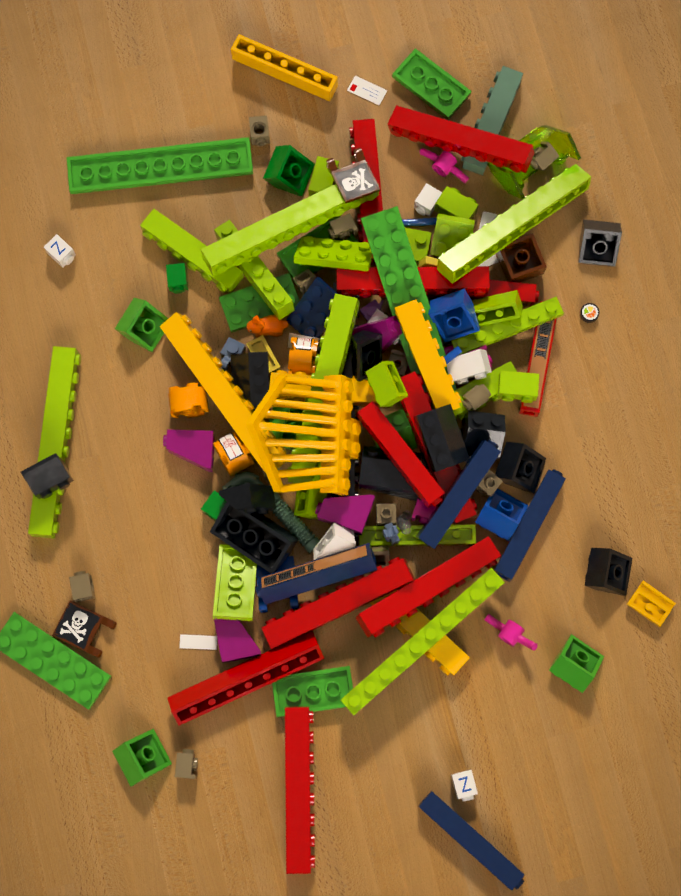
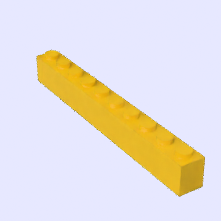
(215, 381)

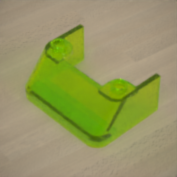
(561, 142)

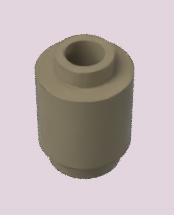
(476, 397)

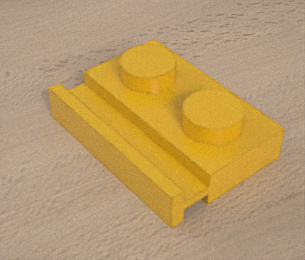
(651, 603)

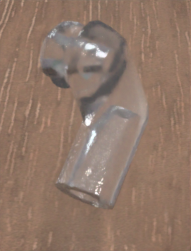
(403, 522)

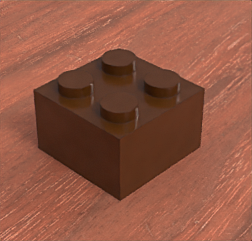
(522, 259)

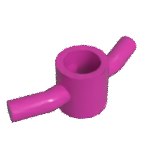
(444, 164)
(511, 632)

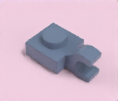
(231, 347)
(390, 534)

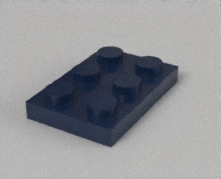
(312, 309)

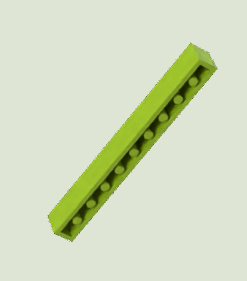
(513, 223)
(277, 228)
(331, 361)
(55, 434)
(422, 641)

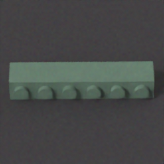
(495, 111)

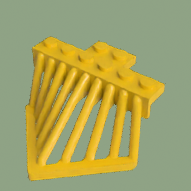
(338, 433)

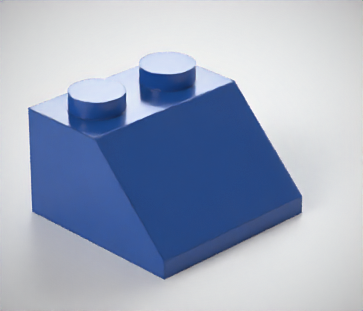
(454, 315)
(501, 514)

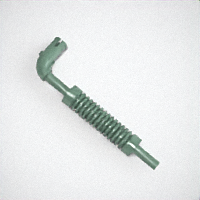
(282, 510)

